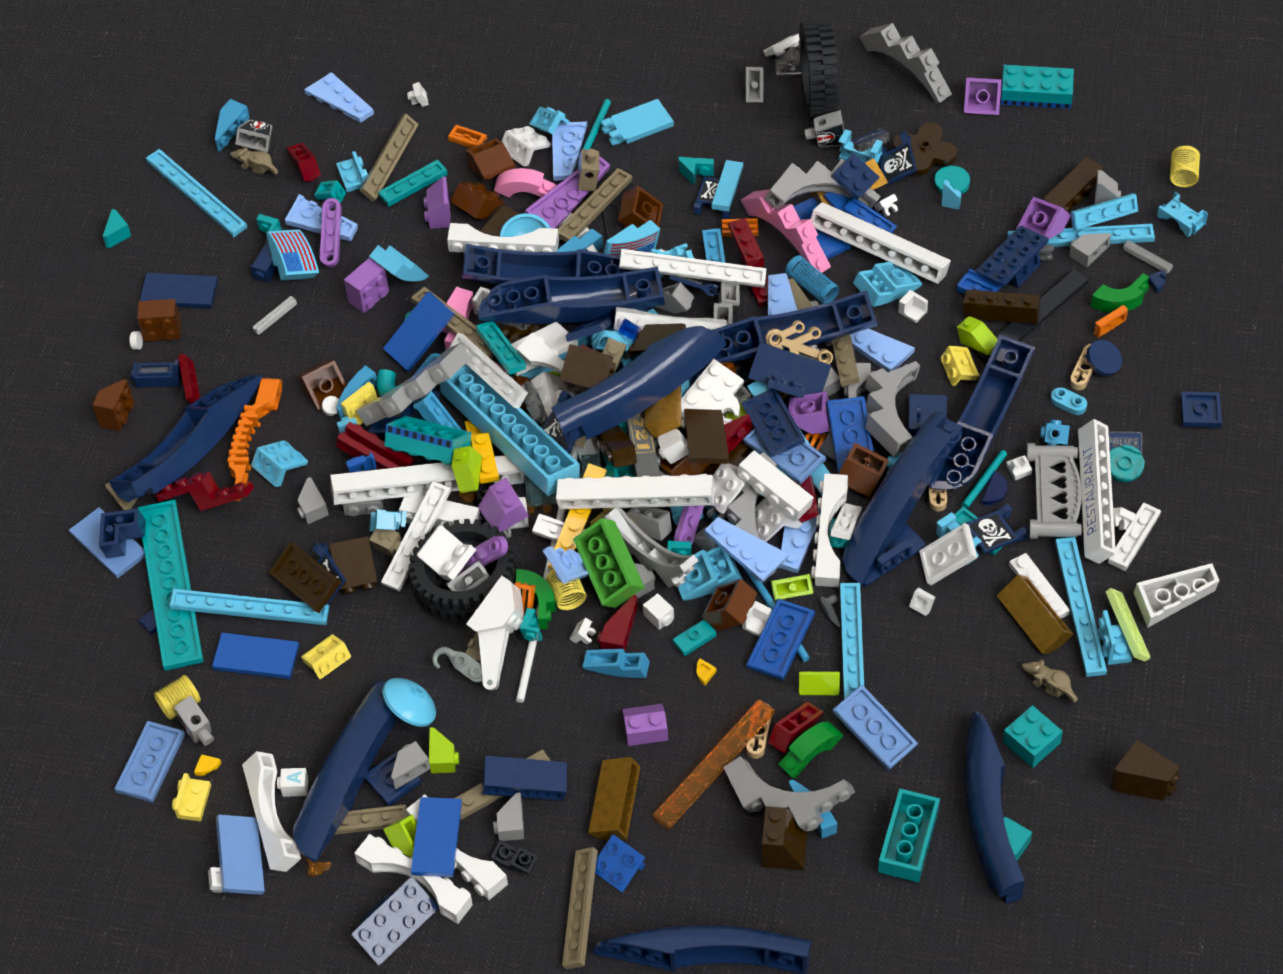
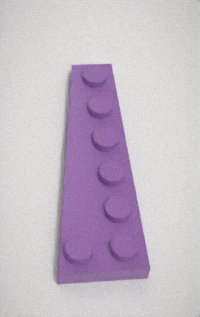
(563, 198)

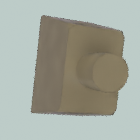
(587, 163)

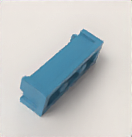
(713, 245)
(434, 411)

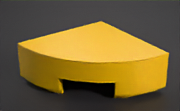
(704, 671)
(206, 764)

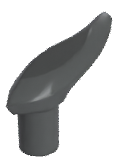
(828, 609)

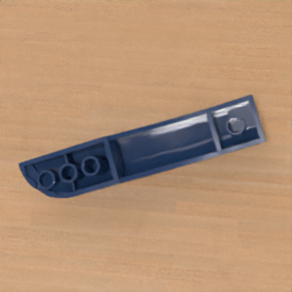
(832, 318)
(984, 413)
(189, 441)
(899, 494)
(343, 773)
(983, 798)

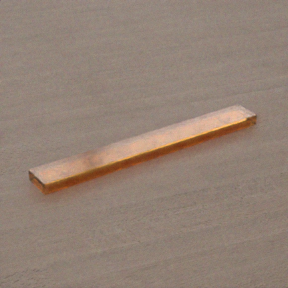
(713, 764)

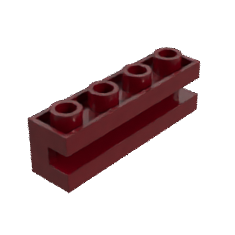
(359, 442)

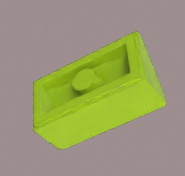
(791, 587)
(819, 683)

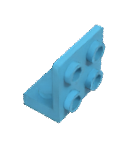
(275, 459)
(1114, 642)

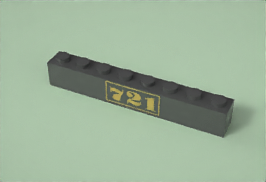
(645, 446)

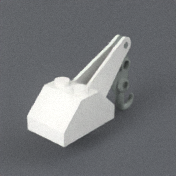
(493, 620)

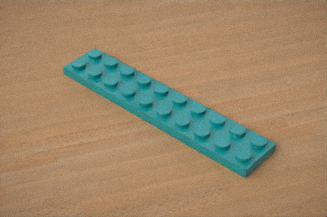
(169, 571)

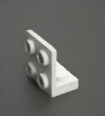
(523, 142)
(726, 486)
(771, 519)
(445, 553)

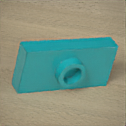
(694, 637)

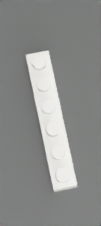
(492, 373)
(421, 524)

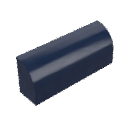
(526, 776)

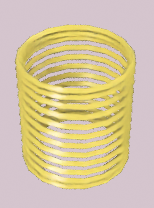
(1194, 166)
(562, 594)
(167, 707)

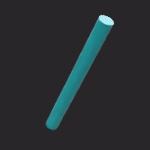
(597, 124)
(984, 479)

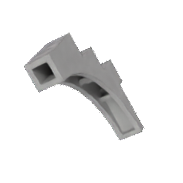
(905, 50)
(796, 182)
(415, 387)
(884, 421)
(743, 508)
(667, 564)
(804, 805)

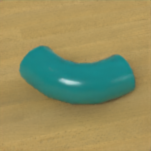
(385, 381)

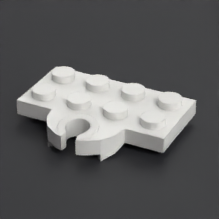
(713, 391)

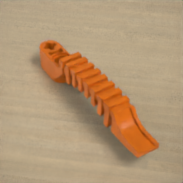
(266, 401)

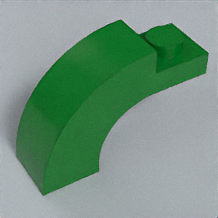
(1110, 299)
(543, 595)
(808, 745)

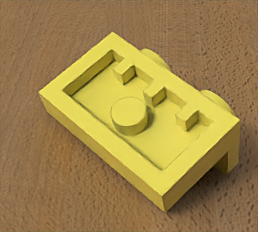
(959, 364)
(356, 400)
(326, 656)
(191, 798)

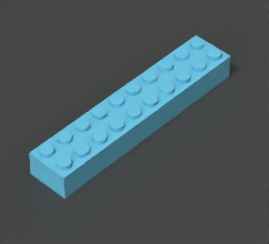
(510, 430)

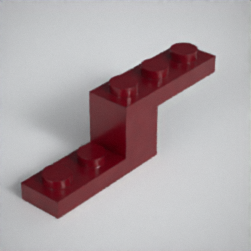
(750, 255)
(205, 491)

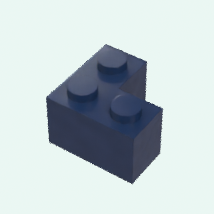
(117, 527)

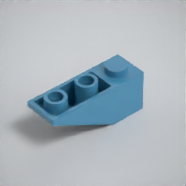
(230, 118)

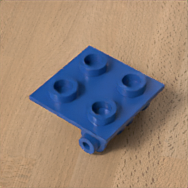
(618, 863)

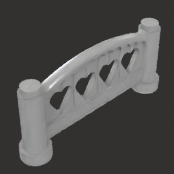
(1048, 524)

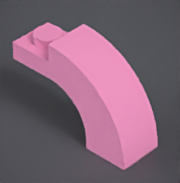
(522, 181)

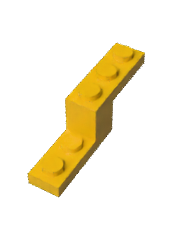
(482, 444)

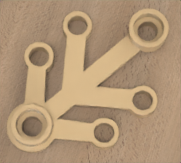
(797, 344)

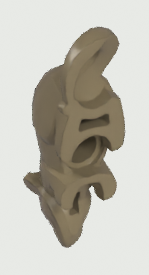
(258, 160)
(1054, 680)

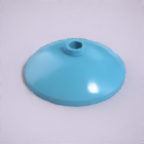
(522, 224)
(409, 701)

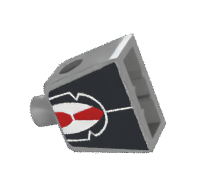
(827, 129)
(254, 135)
(193, 721)

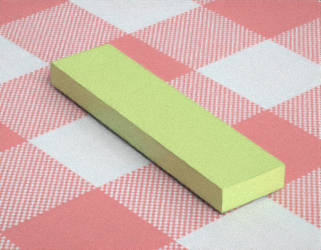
(1128, 625)

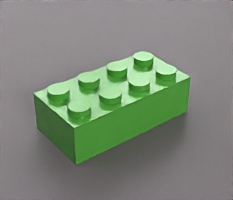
(608, 563)

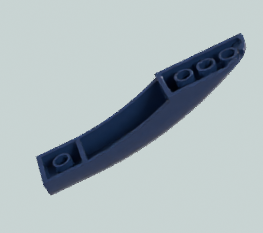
(501, 266)
(571, 299)
(638, 384)
(708, 944)

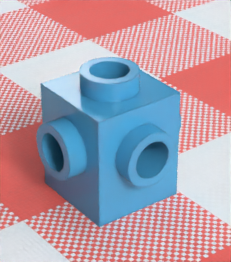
(1062, 433)

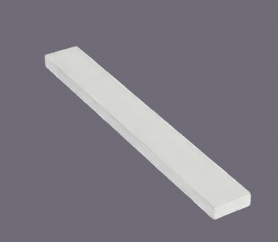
(693, 268)

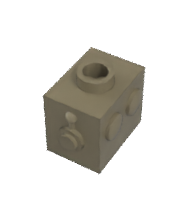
(386, 541)

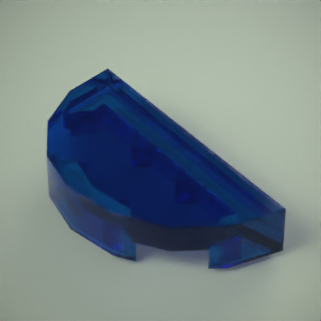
(996, 490)

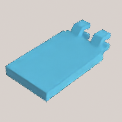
(637, 123)

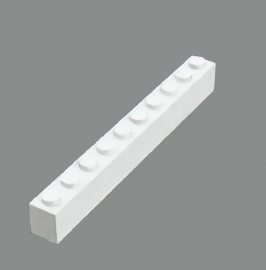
(406, 481)

